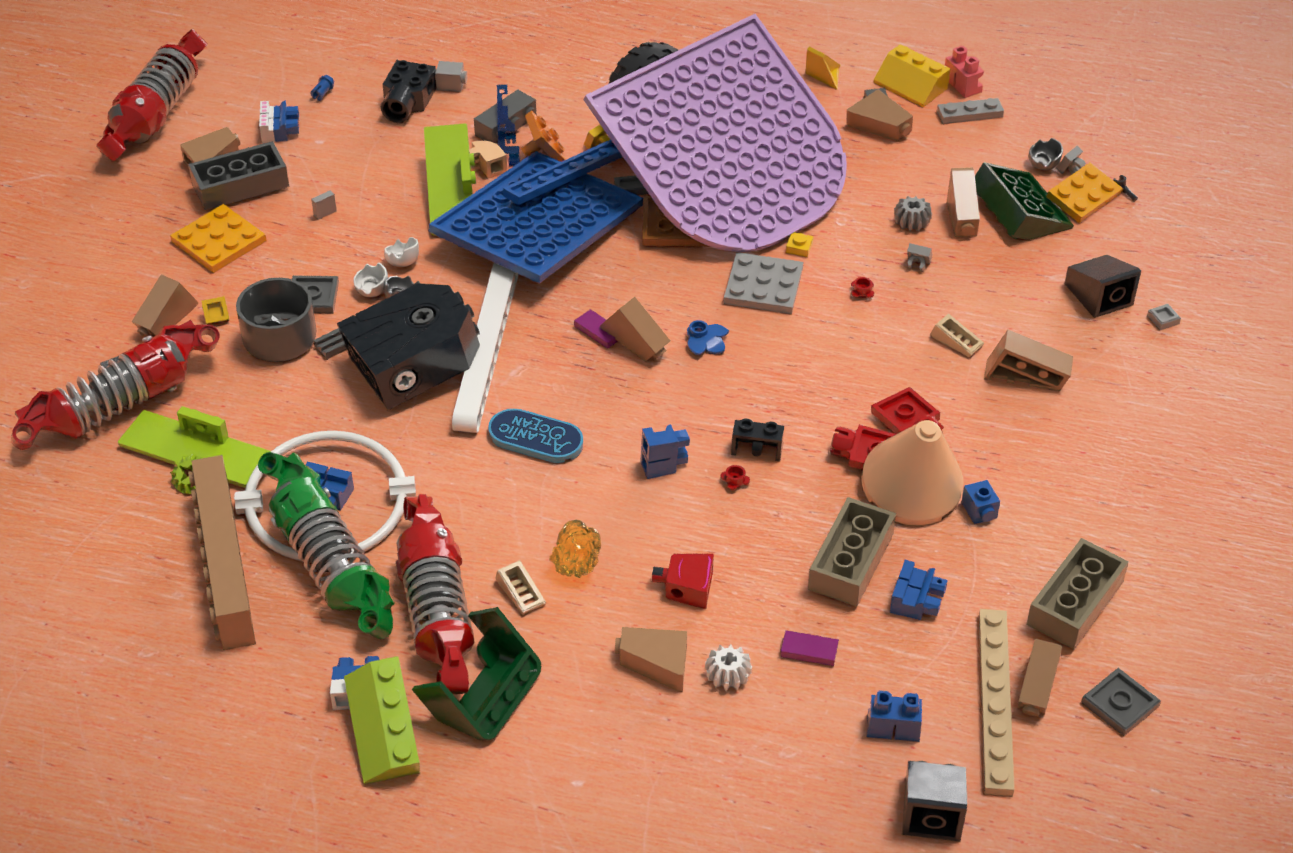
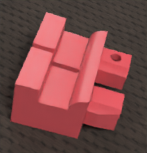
(964, 72)

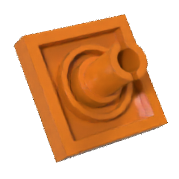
(543, 138)

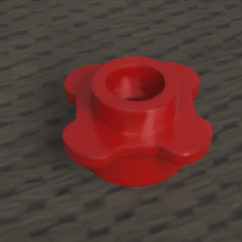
(862, 287)
(735, 477)

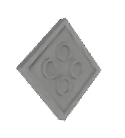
(763, 283)

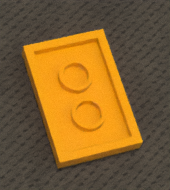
(1084, 192)

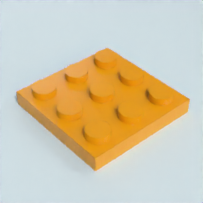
(218, 238)

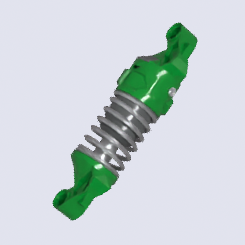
(322, 539)

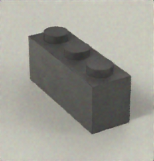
(518, 106)

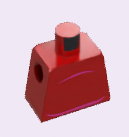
(687, 578)

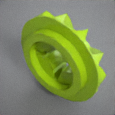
(178, 475)

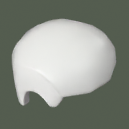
(402, 253)
(370, 280)

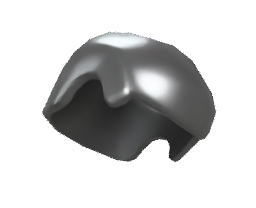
(1046, 154)
(396, 284)

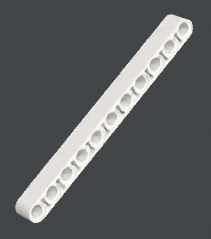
(491, 325)

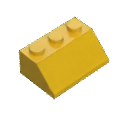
(912, 75)

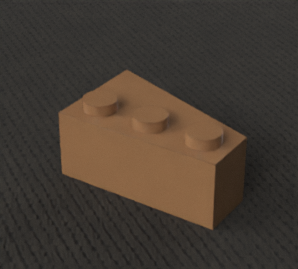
(1028, 361)

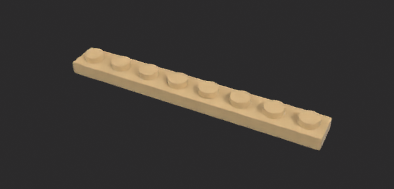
(996, 703)

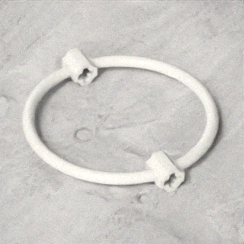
(251, 500)

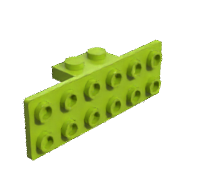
(448, 167)
(191, 434)

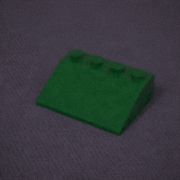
(1019, 202)

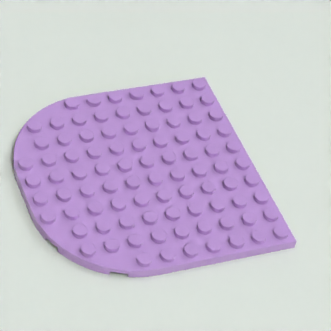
(727, 139)

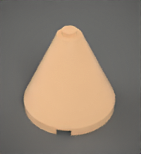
(914, 475)

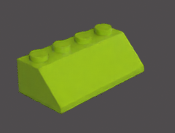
(382, 721)

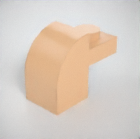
(488, 158)

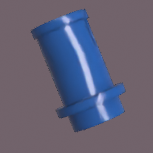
(325, 83)

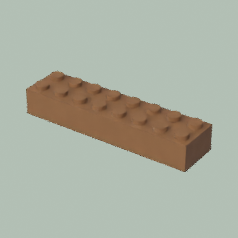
(222, 554)

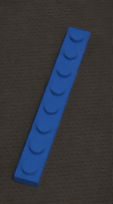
(562, 173)

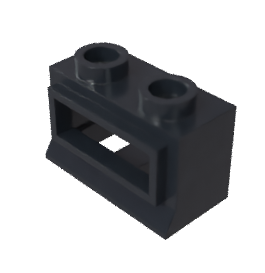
(758, 434)

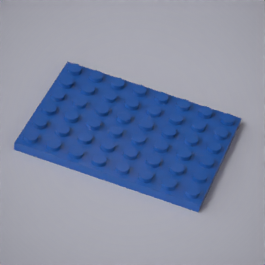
(542, 231)

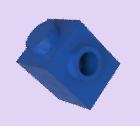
(980, 502)

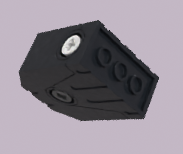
(411, 341)

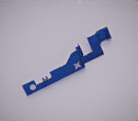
(509, 131)

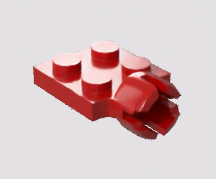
(905, 410)
(857, 444)

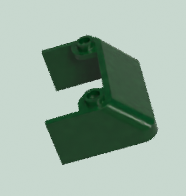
(498, 689)

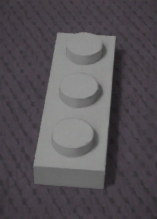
(970, 110)

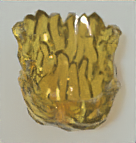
(576, 549)

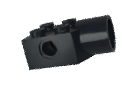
(407, 89)

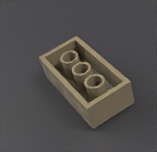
(851, 551)
(1077, 593)

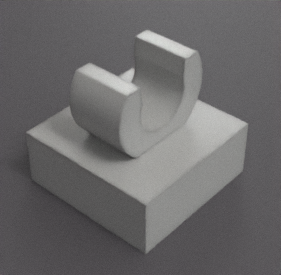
(1071, 161)
(919, 254)

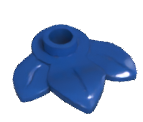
(706, 337)

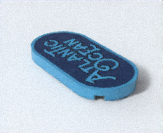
(535, 435)

